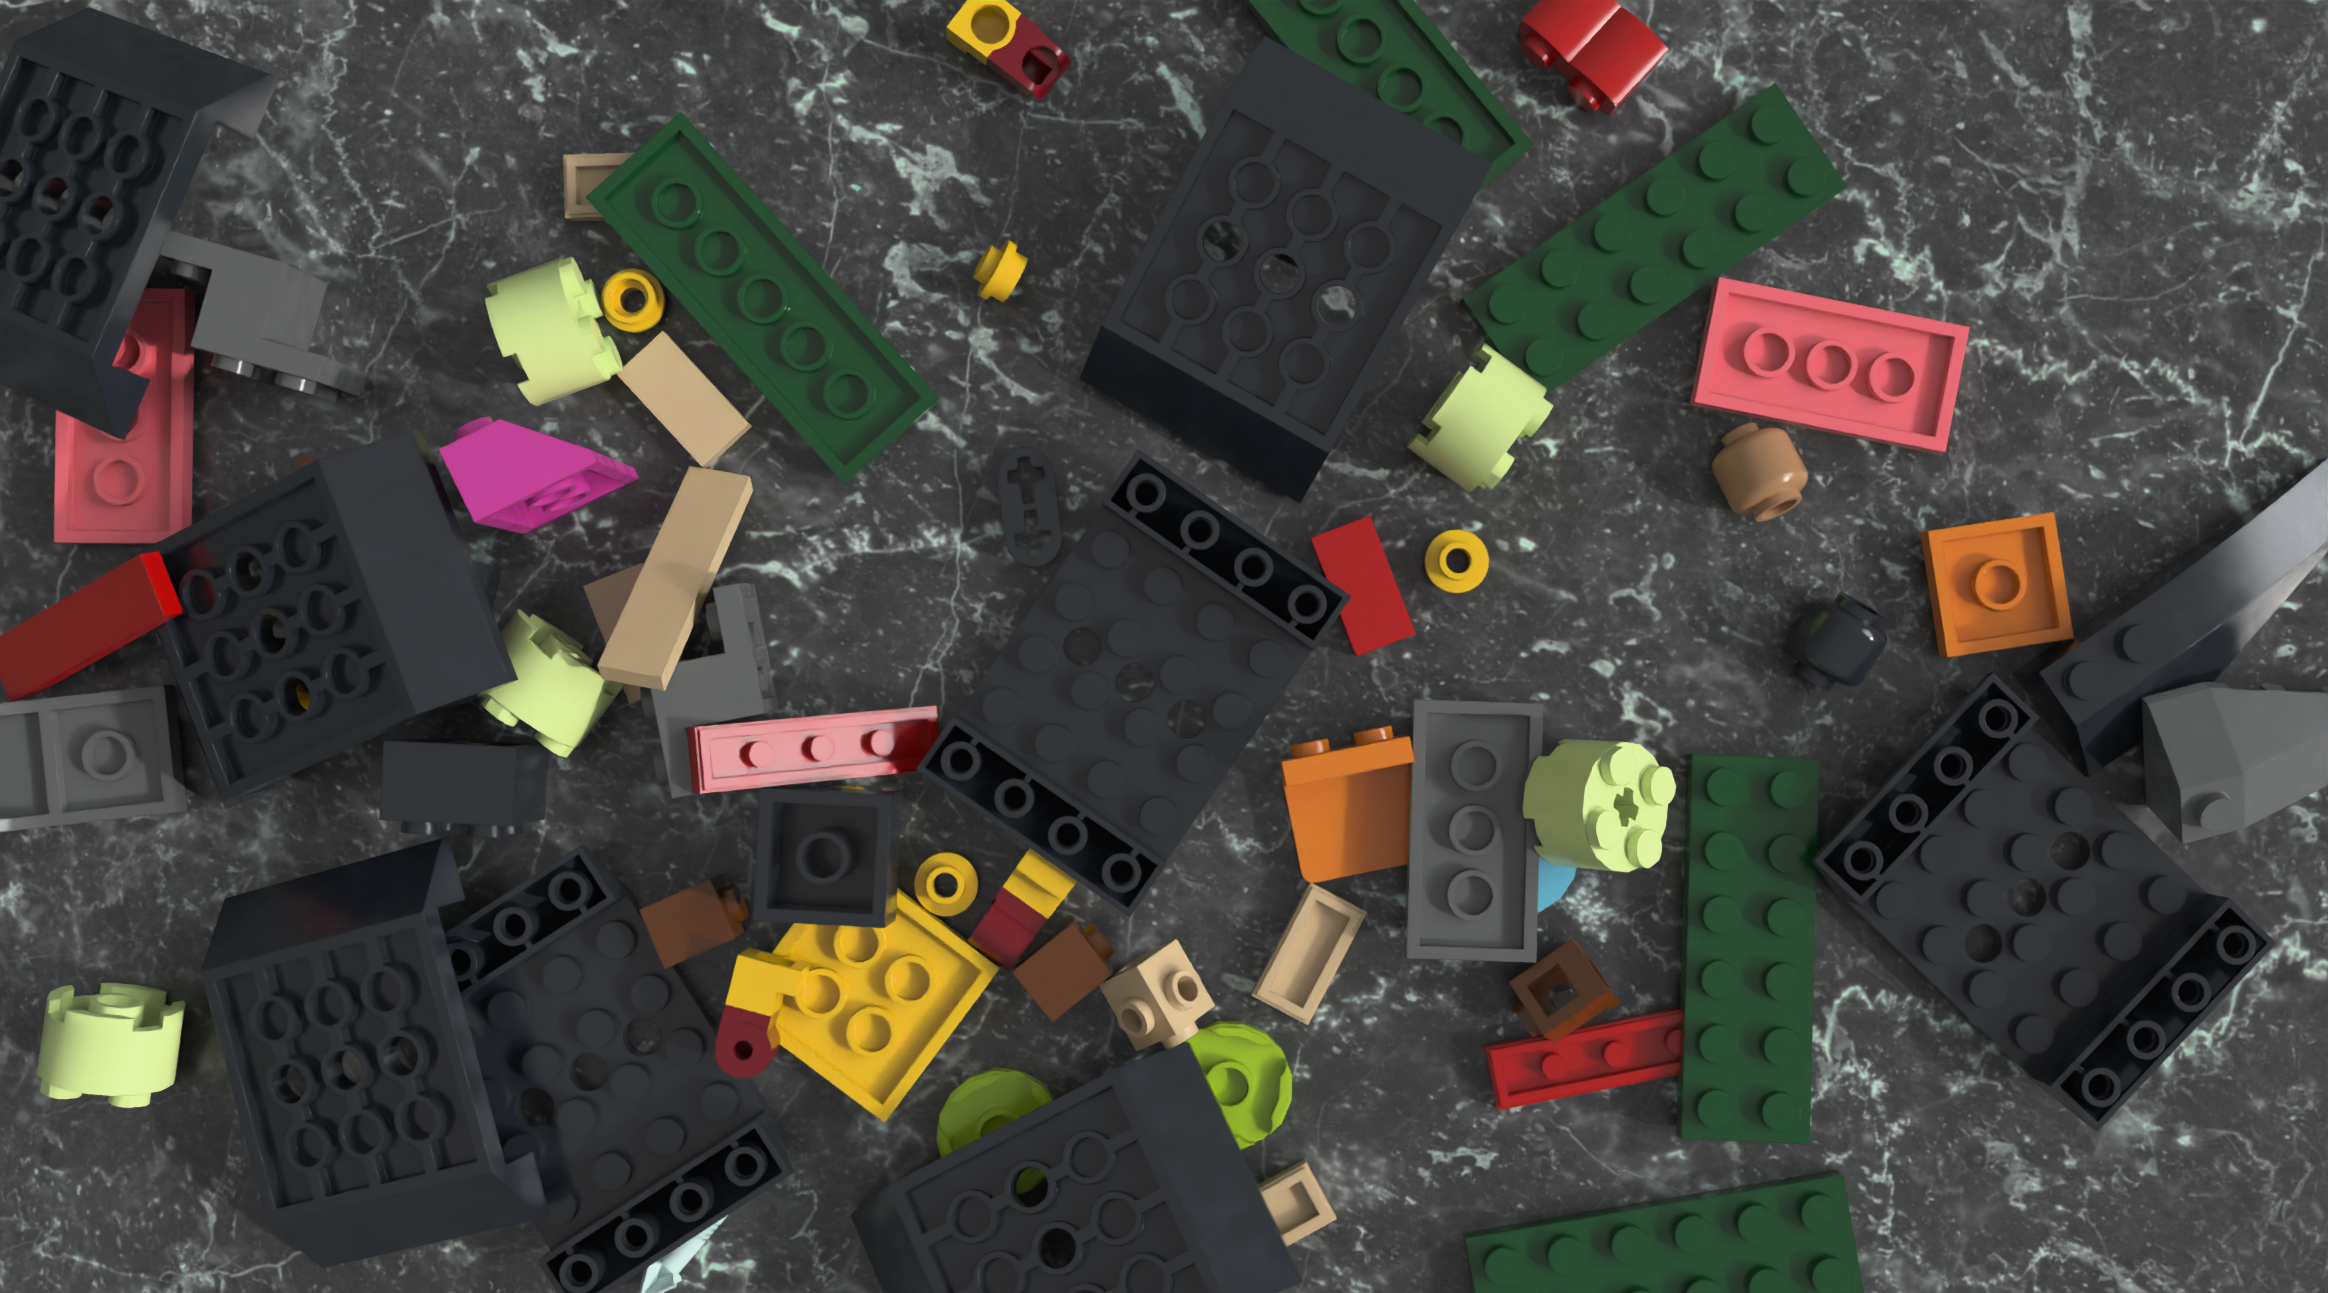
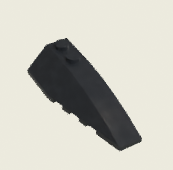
(2178, 623)

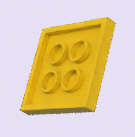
(879, 1000)

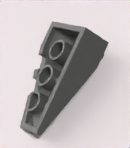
(2231, 754)

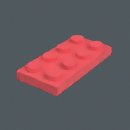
(1829, 365)
(143, 484)

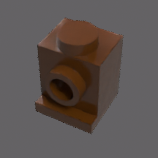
(1562, 969)

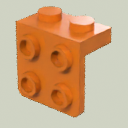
(1349, 803)

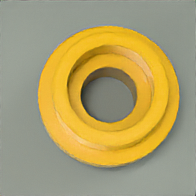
(999, 271)
(614, 297)
(1436, 564)
(963, 872)

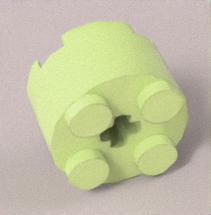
(552, 330)
(1480, 420)
(555, 685)
(1599, 805)
(110, 1043)

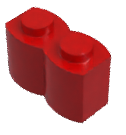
(1594, 46)

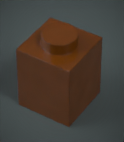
(695, 920)
(1066, 967)

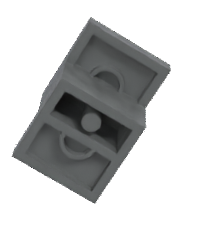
(259, 317)
(712, 686)

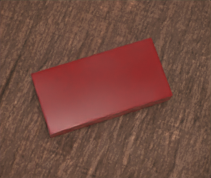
(1357, 564)

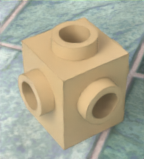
(1158, 997)

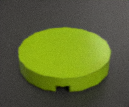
(1246, 1077)
(987, 1103)

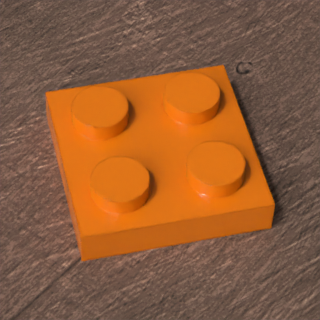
(1997, 585)

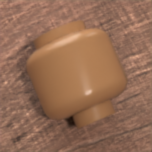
(1759, 472)

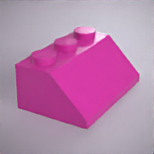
(526, 477)

